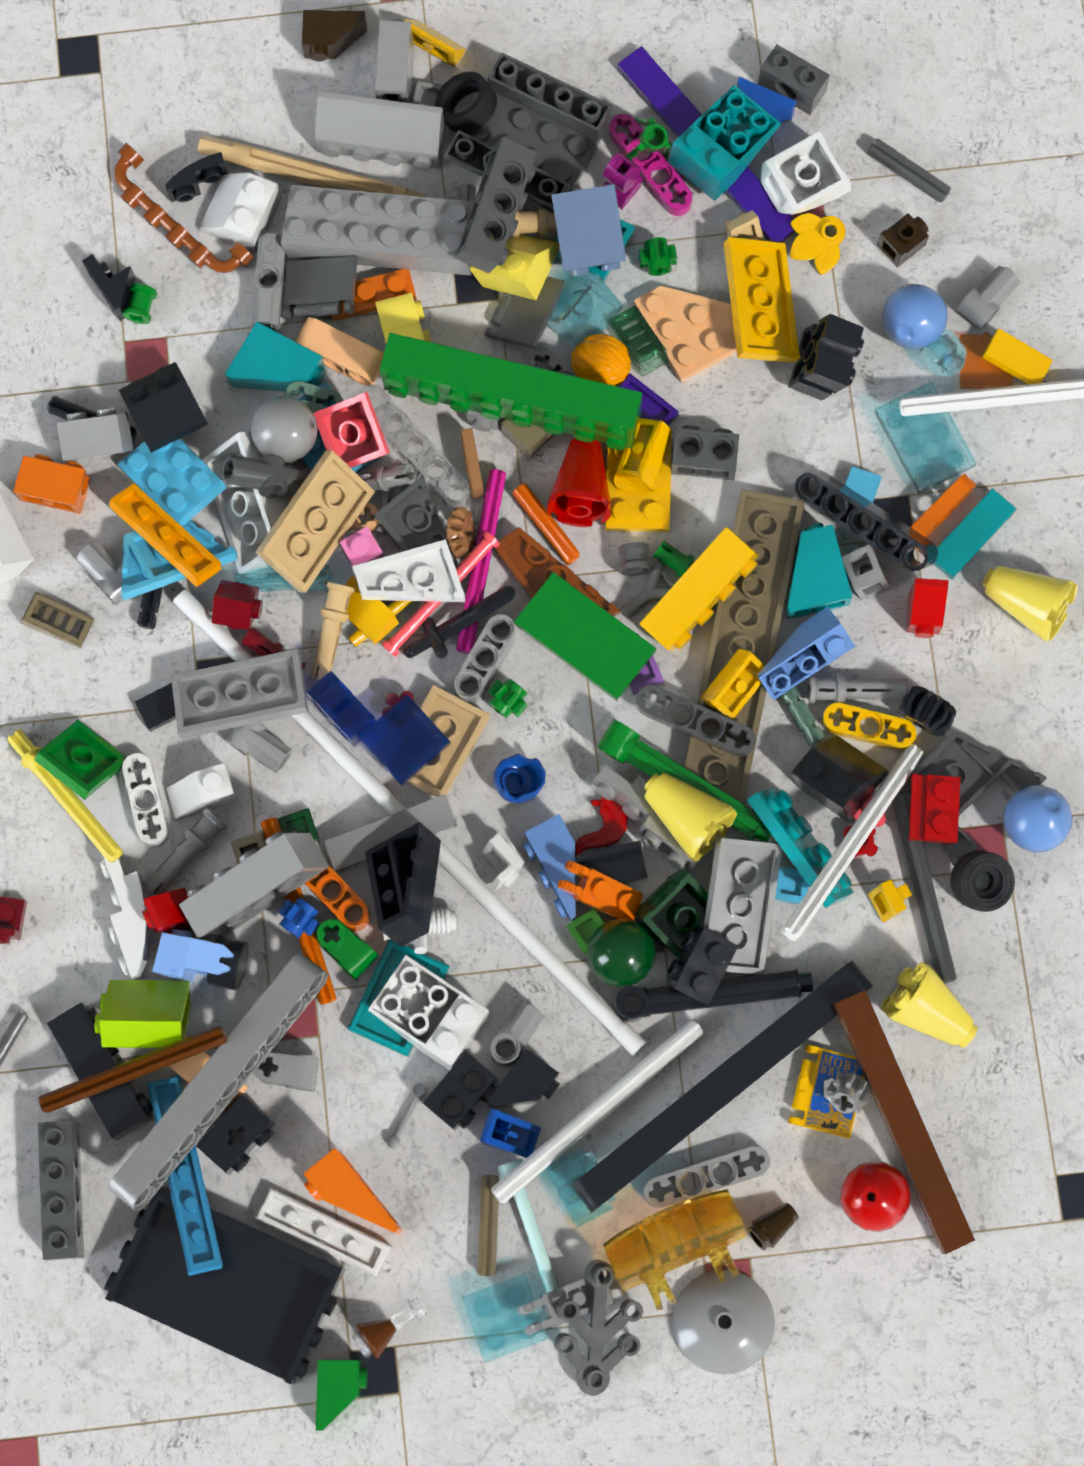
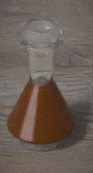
(375, 1335)

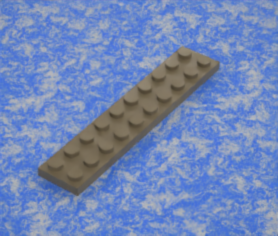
(751, 623)

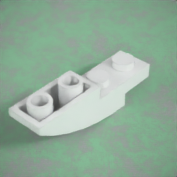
(129, 925)

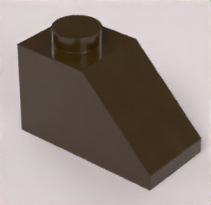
(330, 32)

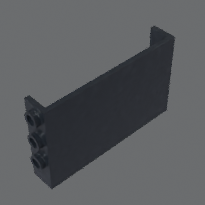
(256, 1307)

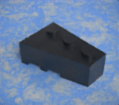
(404, 882)

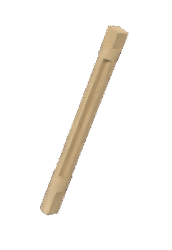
(296, 168)

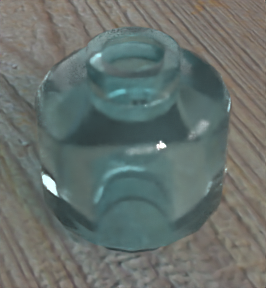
(945, 355)

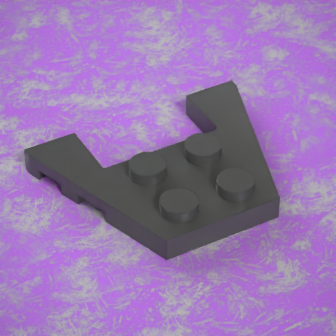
(978, 771)

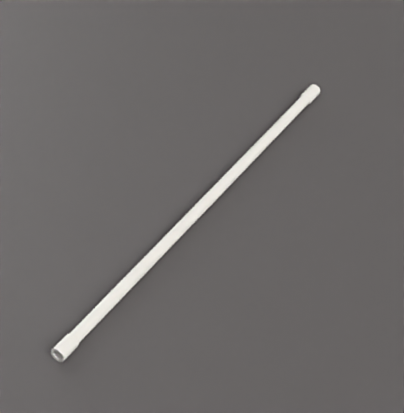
(619, 1029)

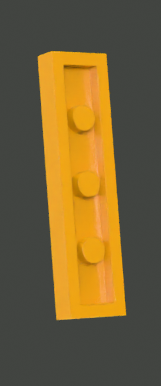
(165, 534)

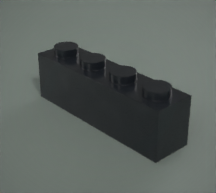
(117, 1107)

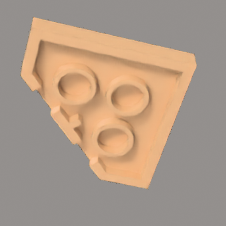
(690, 327)

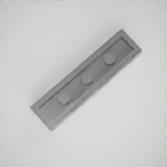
(350, 847)

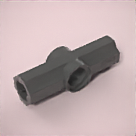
(266, 474)

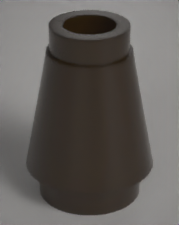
(772, 1226)

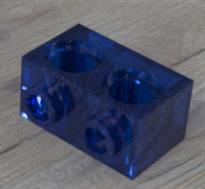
(341, 707)

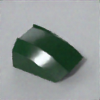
(674, 910)

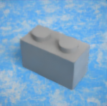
(95, 435)

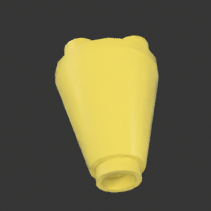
(929, 1007)

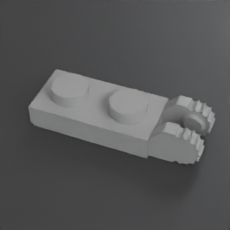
(578, 1291)

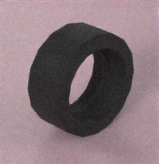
(478, 113)

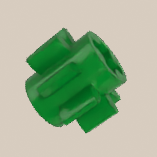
(657, 256)
(507, 698)

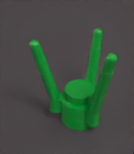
(651, 138)

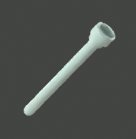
(532, 1230)

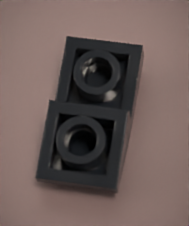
(185, 183)

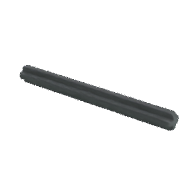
(925, 893)

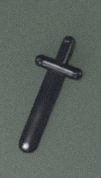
(437, 635)

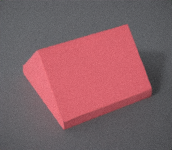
(352, 430)

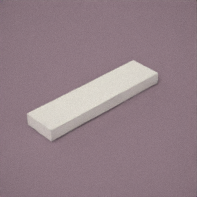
(323, 1232)

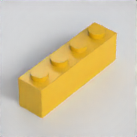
(699, 590)

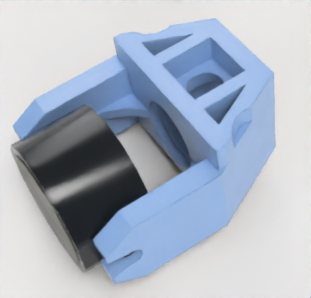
(184, 957)

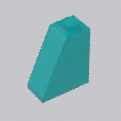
(273, 362)
(818, 574)

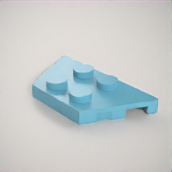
(148, 570)

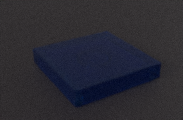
(404, 740)

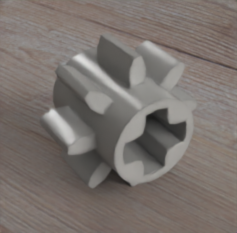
(848, 1093)

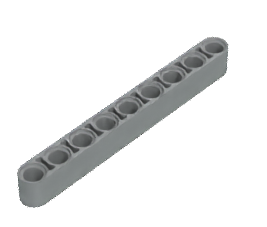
(218, 1082)

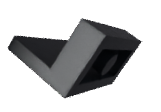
(619, 862)

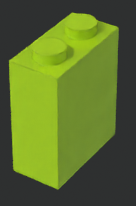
(143, 1013)

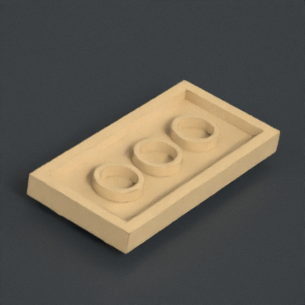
(315, 521)

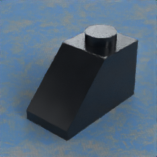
(525, 1083)

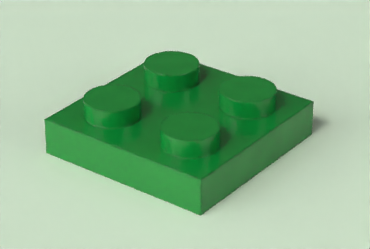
(80, 759)

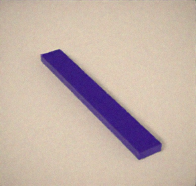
(679, 115)

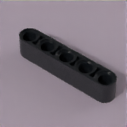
(880, 520)

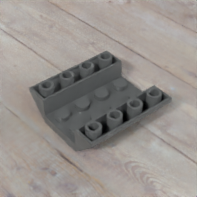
(543, 116)

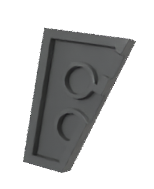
(412, 519)

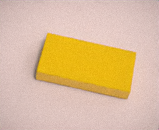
(1017, 358)

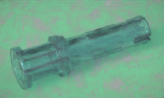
(275, 582)

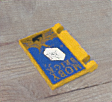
(812, 1096)

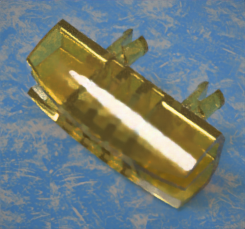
(674, 1239)

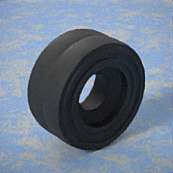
(1000, 885)

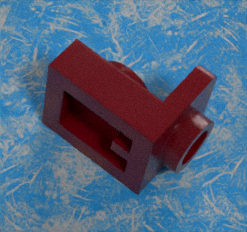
(11, 918)

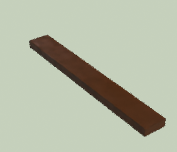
(903, 1122)

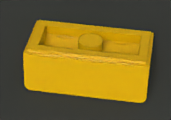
(436, 43)
(648, 450)
(369, 616)
(734, 684)

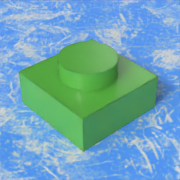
(584, 927)

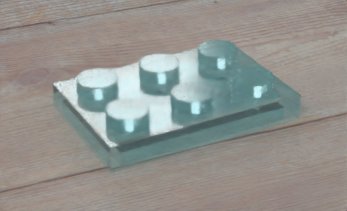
(925, 443)

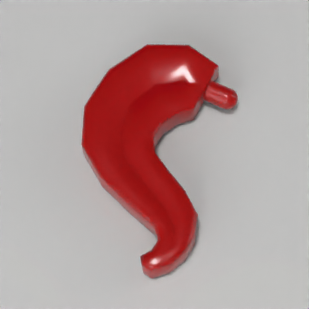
(613, 827)

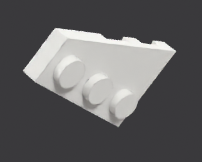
(411, 575)

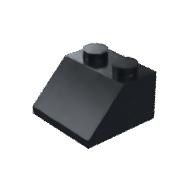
(163, 407)
(838, 776)

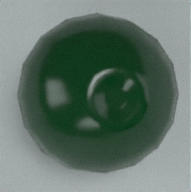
(621, 952)

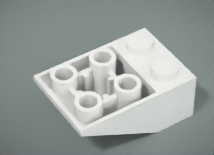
(429, 1012)

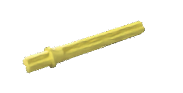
(66, 798)

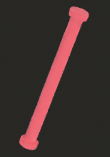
(428, 607)

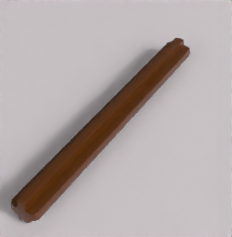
(132, 1069)

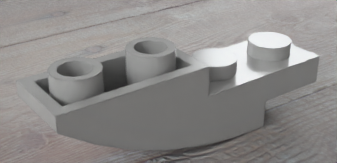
(653, 831)

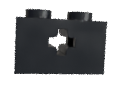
(218, 1140)

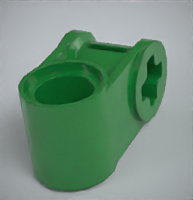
(349, 952)

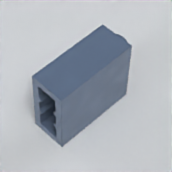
(589, 229)

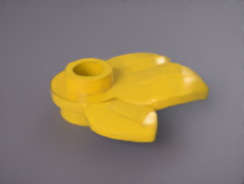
(814, 243)

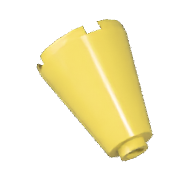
(1031, 598)
(689, 813)

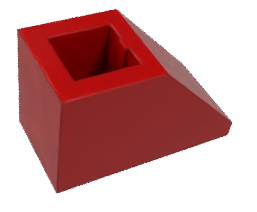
(164, 912)

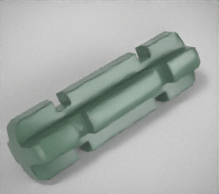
(802, 716)

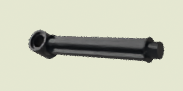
(729, 992)

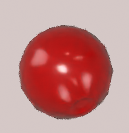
(875, 1196)

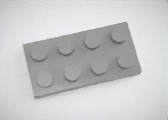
(239, 693)
(743, 898)

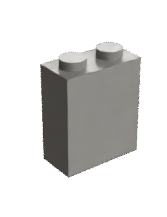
(394, 61)

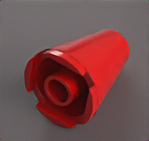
(581, 486)

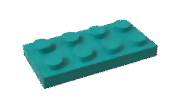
(796, 840)

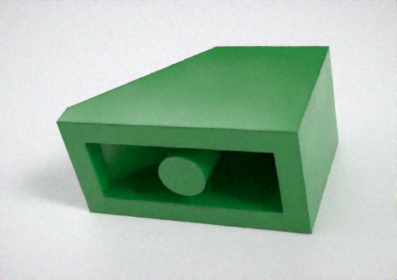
(337, 1388)

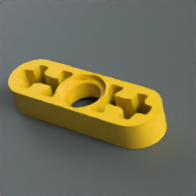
(847, 713)

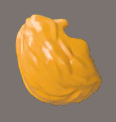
(601, 359)

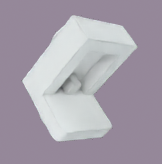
(505, 860)

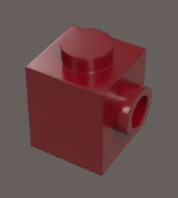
(236, 605)

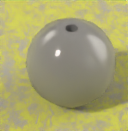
(284, 429)

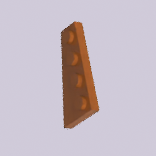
(534, 564)

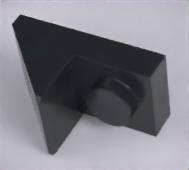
(113, 288)

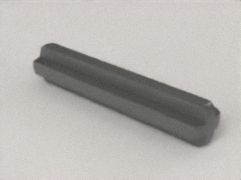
(909, 170)

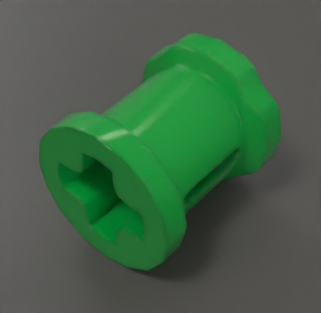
(140, 303)

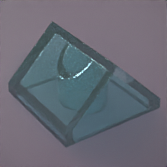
(583, 308)

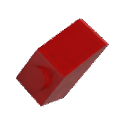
(926, 607)

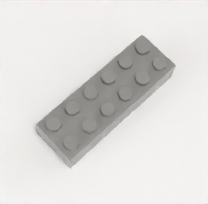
(376, 228)

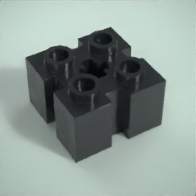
(827, 357)

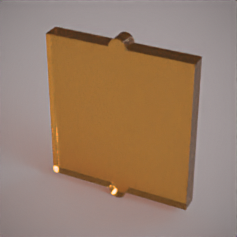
(977, 371)

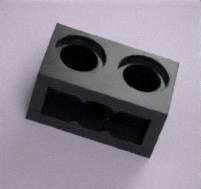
(453, 1086)

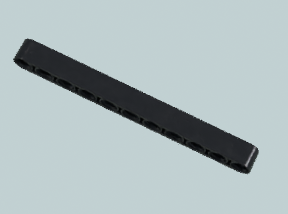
(718, 1088)

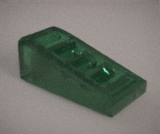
(650, 356)

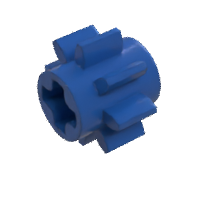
(298, 917)

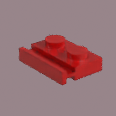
(934, 809)

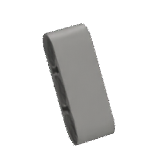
(487, 644)

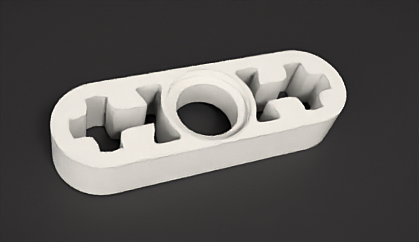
(158, 820)

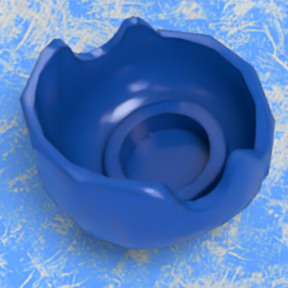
(519, 778)

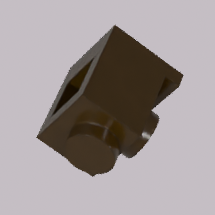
(901, 248)

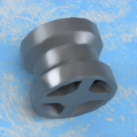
(634, 559)

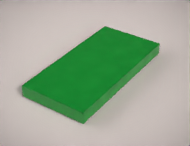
(585, 636)

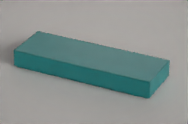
(973, 533)

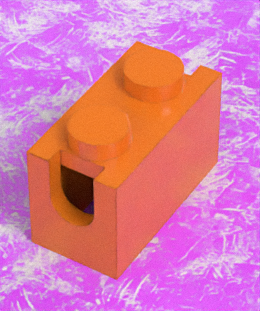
(52, 483)

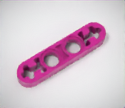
(654, 162)

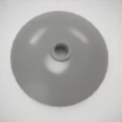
(698, 1328)

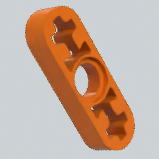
(944, 506)

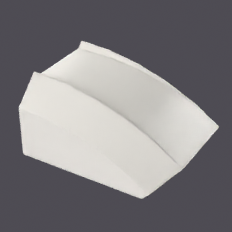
(804, 176)

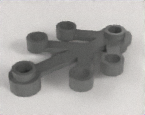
(597, 1333)

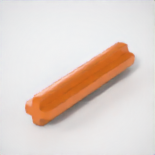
(546, 524)

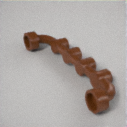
(177, 234)

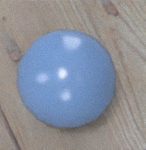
(914, 316)
(1038, 818)

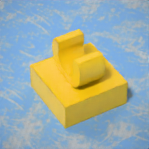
(889, 899)

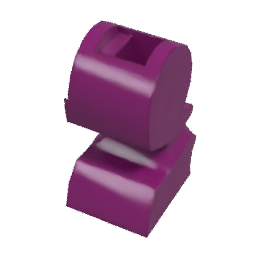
(625, 176)

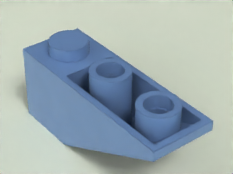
(805, 652)
(552, 848)

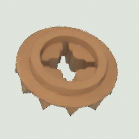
(461, 532)

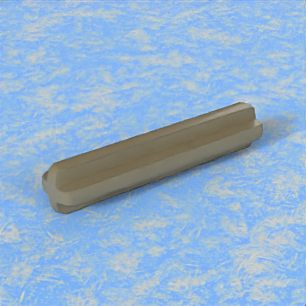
(487, 1227)

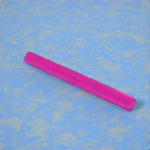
(479, 573)

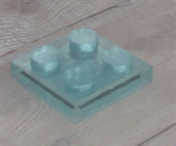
(496, 1319)

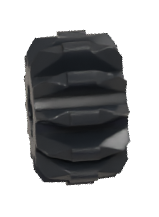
(927, 711)

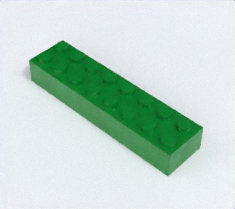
(511, 391)

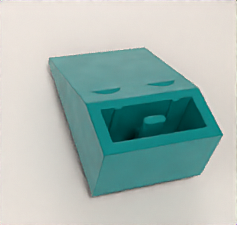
(722, 142)

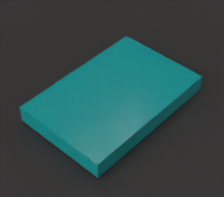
(367, 1024)

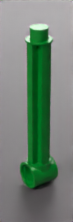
(625, 746)

